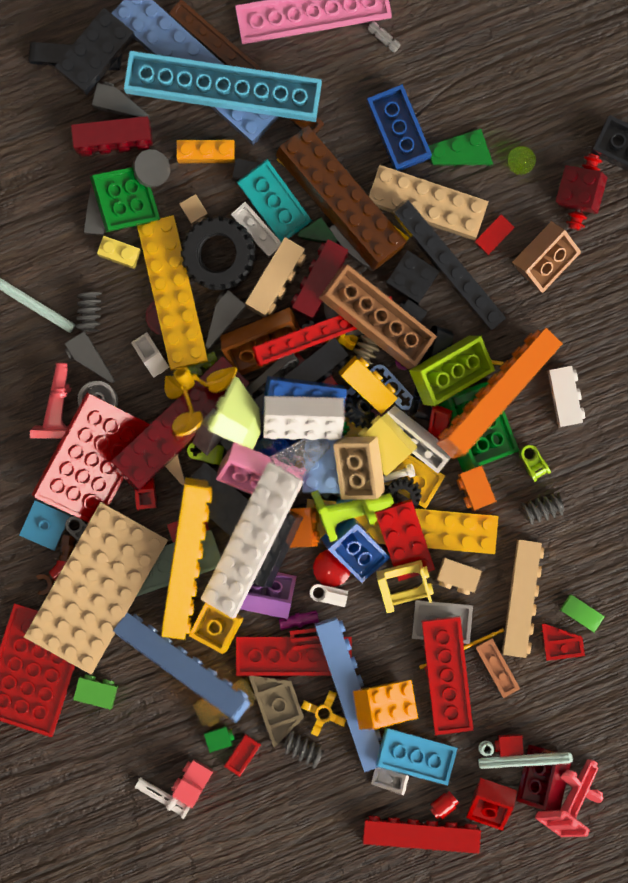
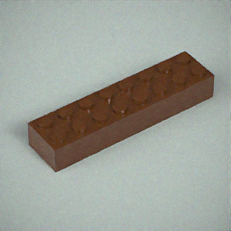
(340, 198)

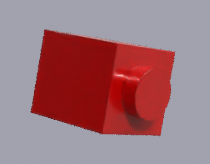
(509, 745)

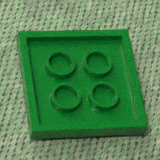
(123, 200)

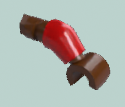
(67, 547)

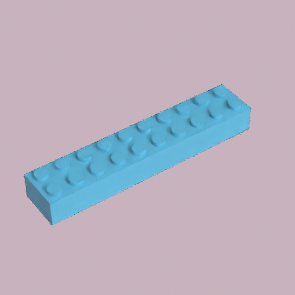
(222, 86)

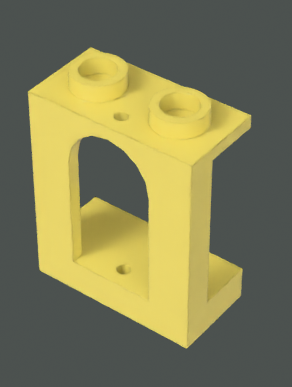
(420, 592)

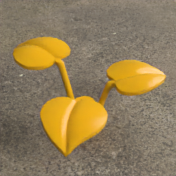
(184, 380)

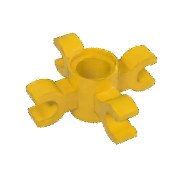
(320, 721)

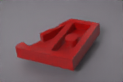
(561, 644)

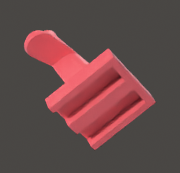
(53, 424)
(565, 821)

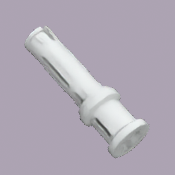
(142, 785)

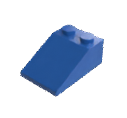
(356, 549)

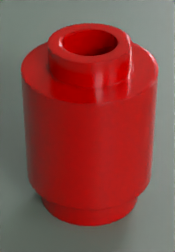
(444, 805)

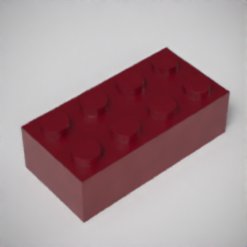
(112, 135)
(321, 273)

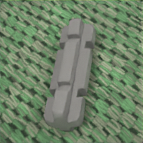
(383, 36)

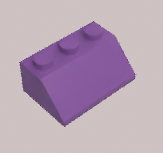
(271, 600)

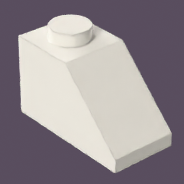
(150, 355)

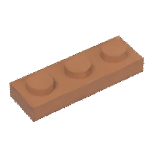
(497, 667)

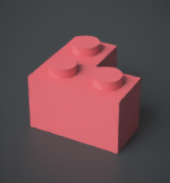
(191, 785)

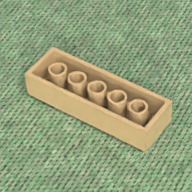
(437, 204)

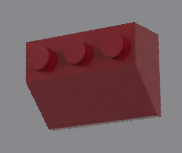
(542, 784)

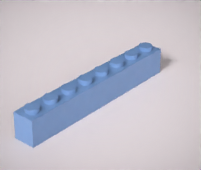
(182, 667)
(346, 682)

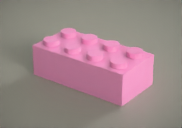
(242, 468)

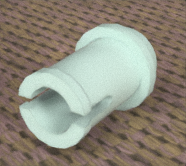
(482, 745)

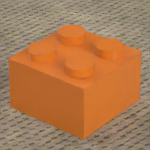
(476, 488)

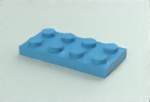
(416, 756)

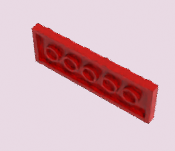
(276, 658)
(447, 675)

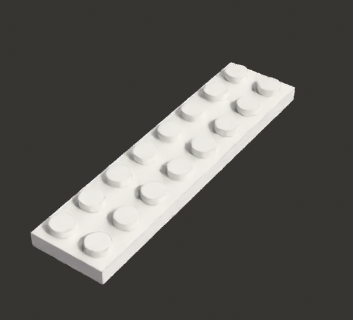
(251, 539)

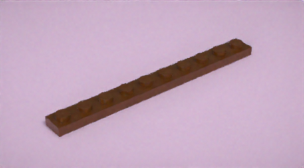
(222, 47)

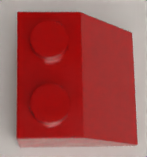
(492, 804)

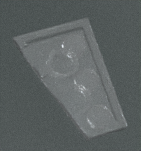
(301, 456)

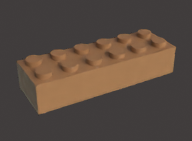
(377, 317)

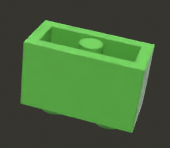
(95, 691)

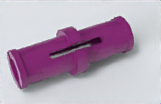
(298, 620)

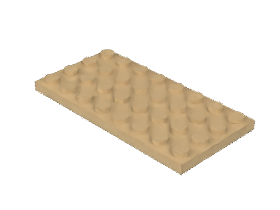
(95, 588)

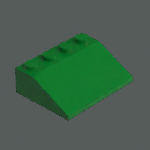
(494, 442)

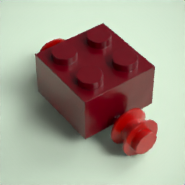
(582, 190)

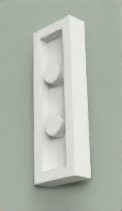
(257, 228)

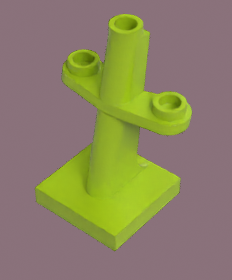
(335, 513)

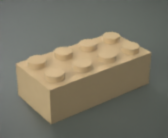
(275, 278)

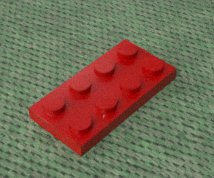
(404, 536)

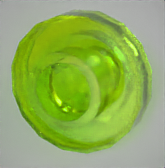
(521, 160)

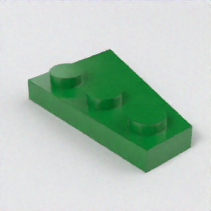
(462, 150)

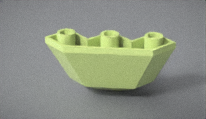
(237, 416)

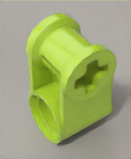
(214, 457)
(534, 463)

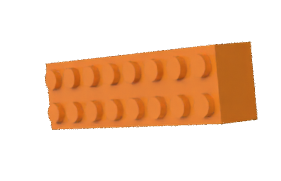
(498, 393)

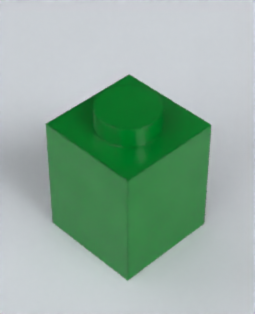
(219, 738)

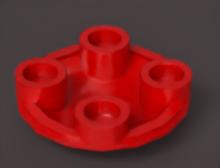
(330, 570)

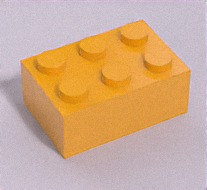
(385, 704)

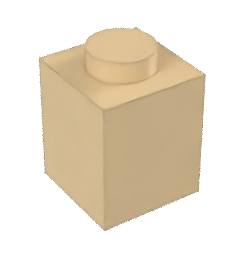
(194, 209)

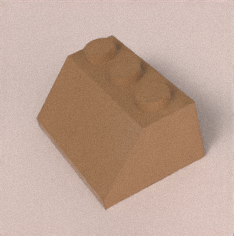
(547, 256)

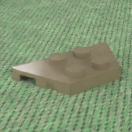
(278, 706)

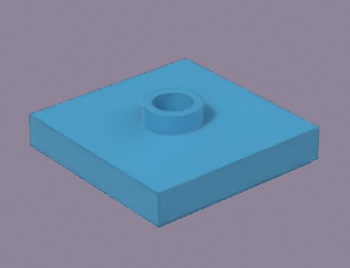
(44, 525)

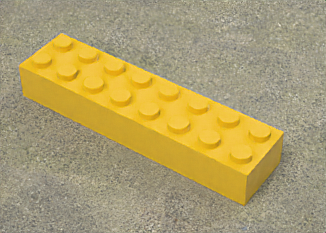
(184, 562)

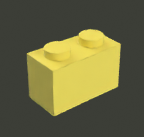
(119, 252)

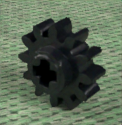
(358, 411)

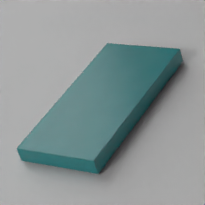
(274, 200)

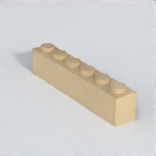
(521, 598)

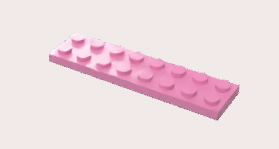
(286, 18)

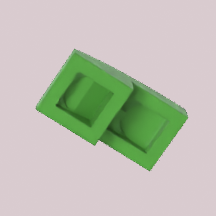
(582, 613)

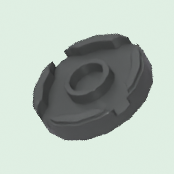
(151, 168)

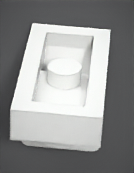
(390, 780)

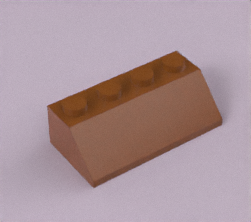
(238, 343)

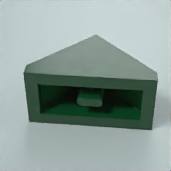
(317, 232)

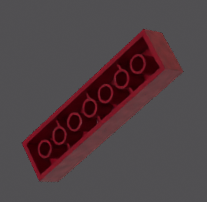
(158, 442)

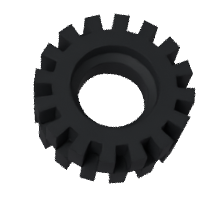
(407, 485)

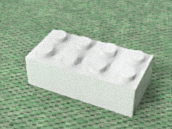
(303, 417)

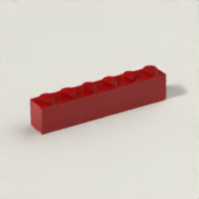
(422, 835)

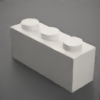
(566, 396)

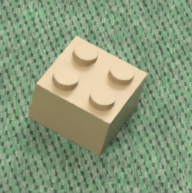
(458, 575)

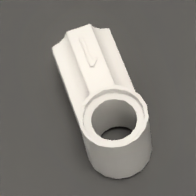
(330, 595)

